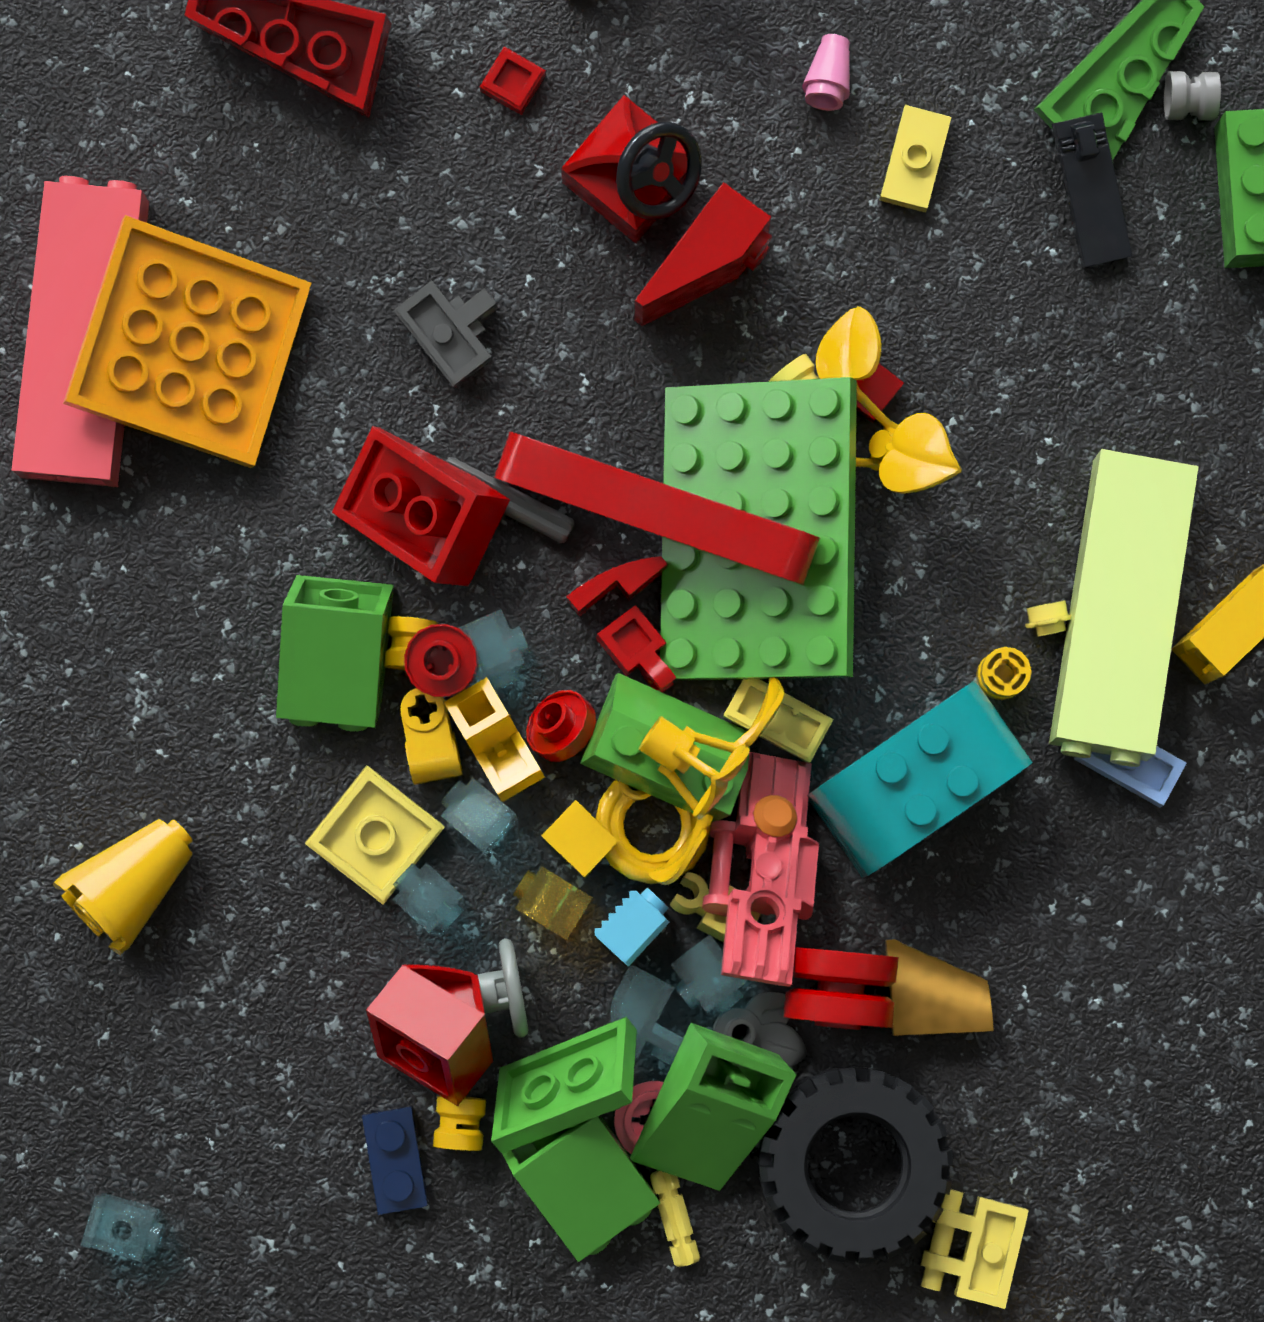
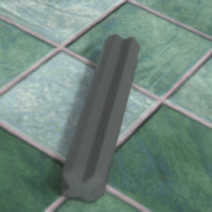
(525, 508)

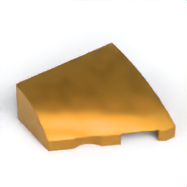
(936, 995)

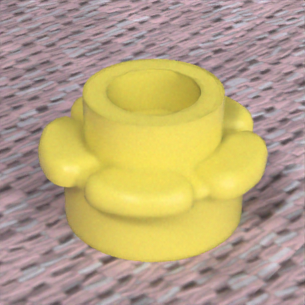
(1048, 618)

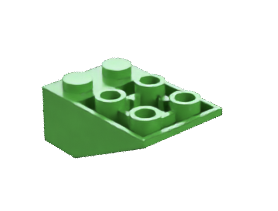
(712, 1107)

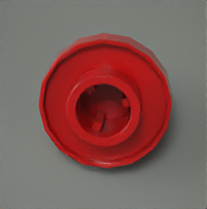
(441, 660)
(561, 725)

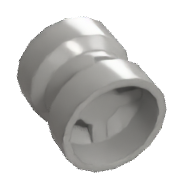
(1195, 96)

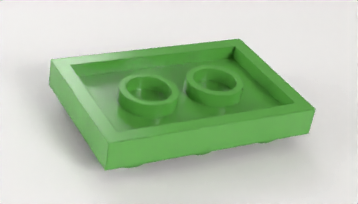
(565, 1085)

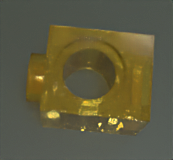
(551, 901)

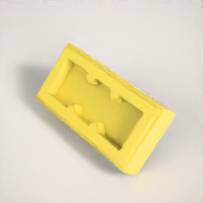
(915, 158)
(794, 727)

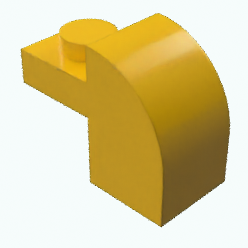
(494, 739)

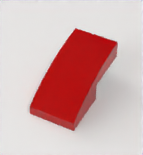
(629, 578)

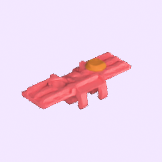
(782, 870)

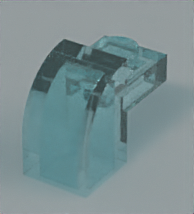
(642, 1000)

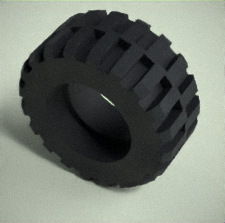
(903, 1213)

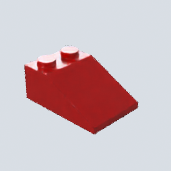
(711, 253)
(420, 508)

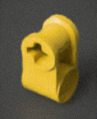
(429, 746)

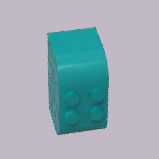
(919, 779)

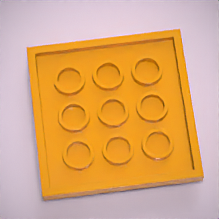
(187, 342)

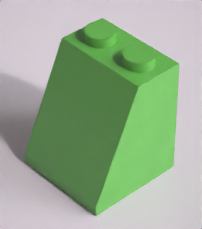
(333, 652)
(583, 1185)

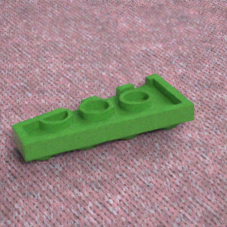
(1123, 68)

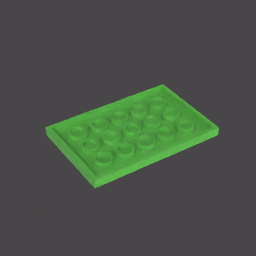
(786, 458)

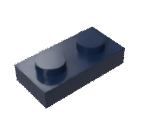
(395, 1160)

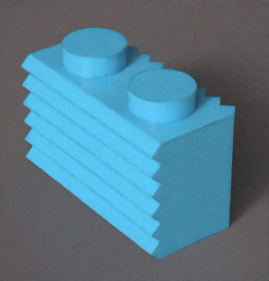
(633, 925)

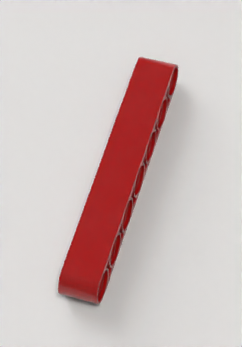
(657, 508)

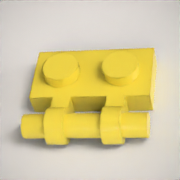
(989, 1253)

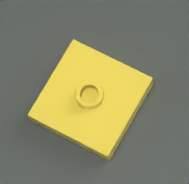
(374, 834)

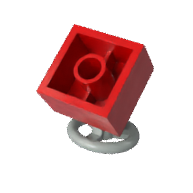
(435, 1022)

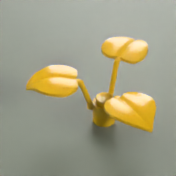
(906, 454)
(675, 750)

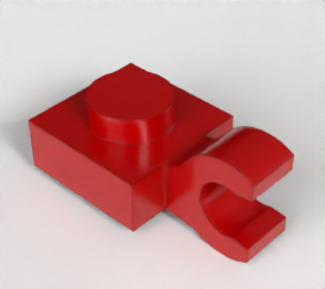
(634, 645)

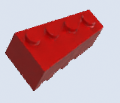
(313, 41)

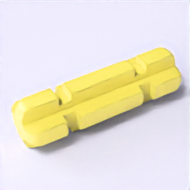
(675, 1219)

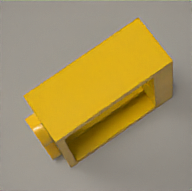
(1226, 631)

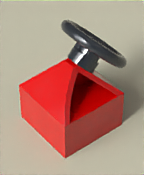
(634, 169)

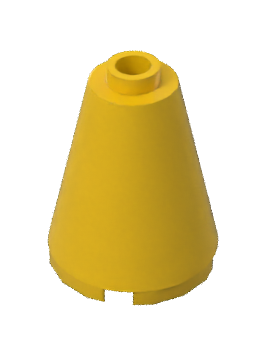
(127, 881)

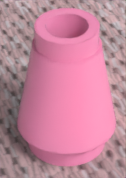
(829, 74)

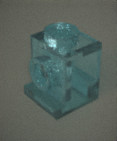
(104, 1216)

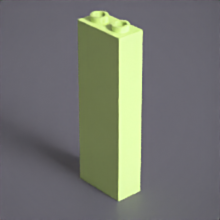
(1123, 607)

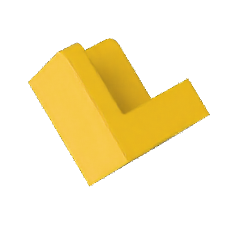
(579, 838)

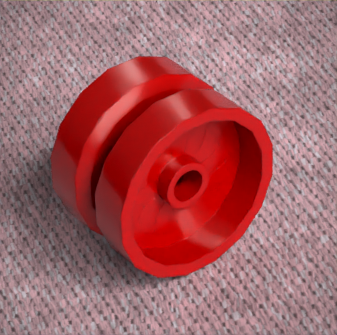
(841, 988)

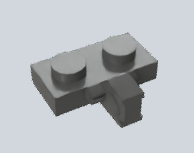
(449, 329)

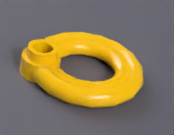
(625, 857)

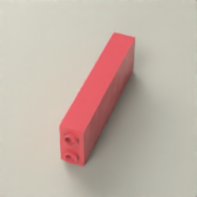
(70, 264)

